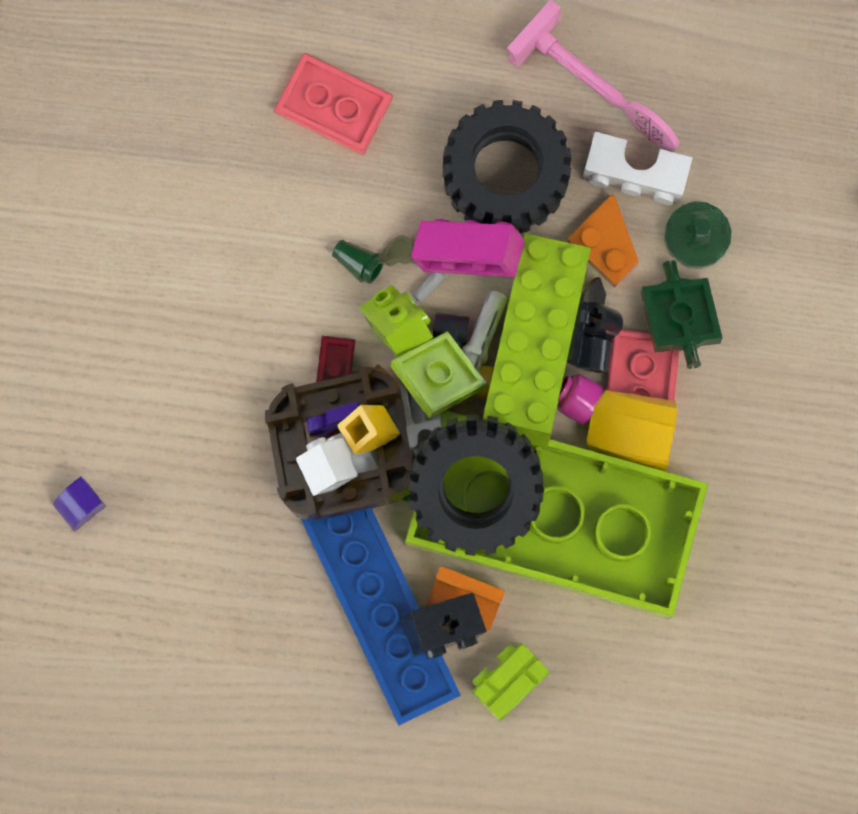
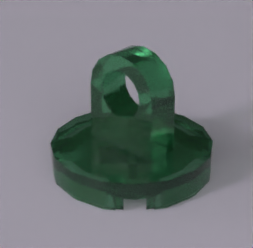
(697, 235)

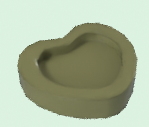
(398, 251)

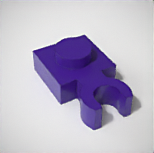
(327, 423)

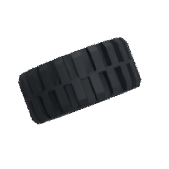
(514, 125)
(466, 528)

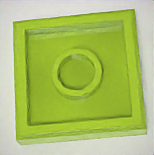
(438, 374)

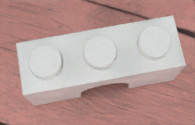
(608, 166)
(333, 463)

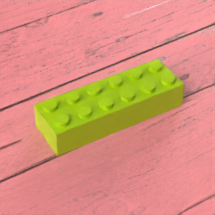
(537, 336)

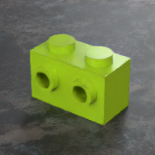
(397, 320)

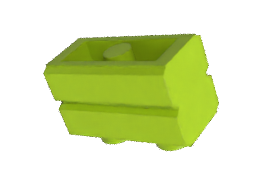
(509, 681)

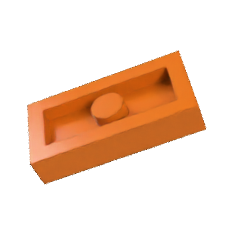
(452, 584)

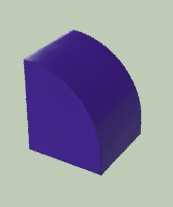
(78, 503)

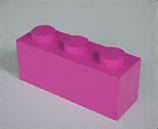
(468, 248)

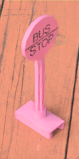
(538, 36)

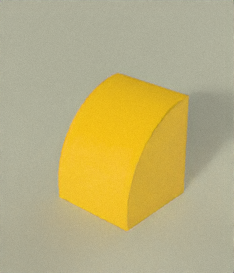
(368, 428)

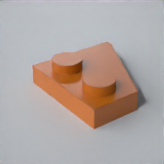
(609, 241)

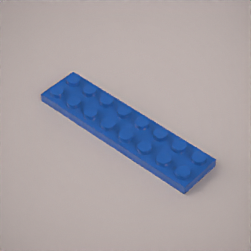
(375, 601)

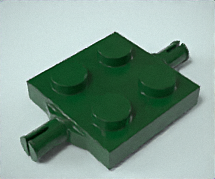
(681, 314)

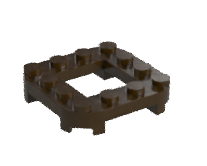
(289, 440)

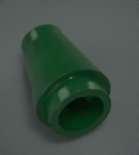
(360, 262)

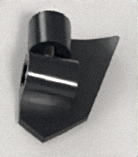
(592, 328)

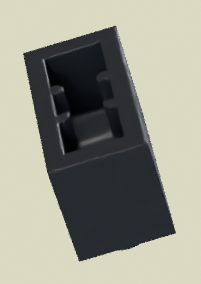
(461, 616)

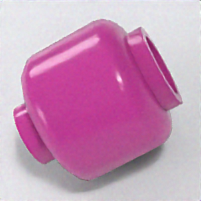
(578, 398)

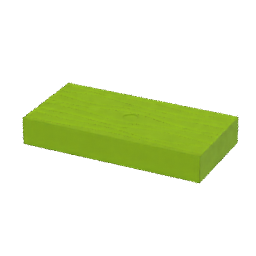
(601, 527)

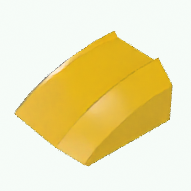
(633, 428)

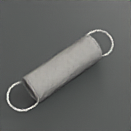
(427, 286)

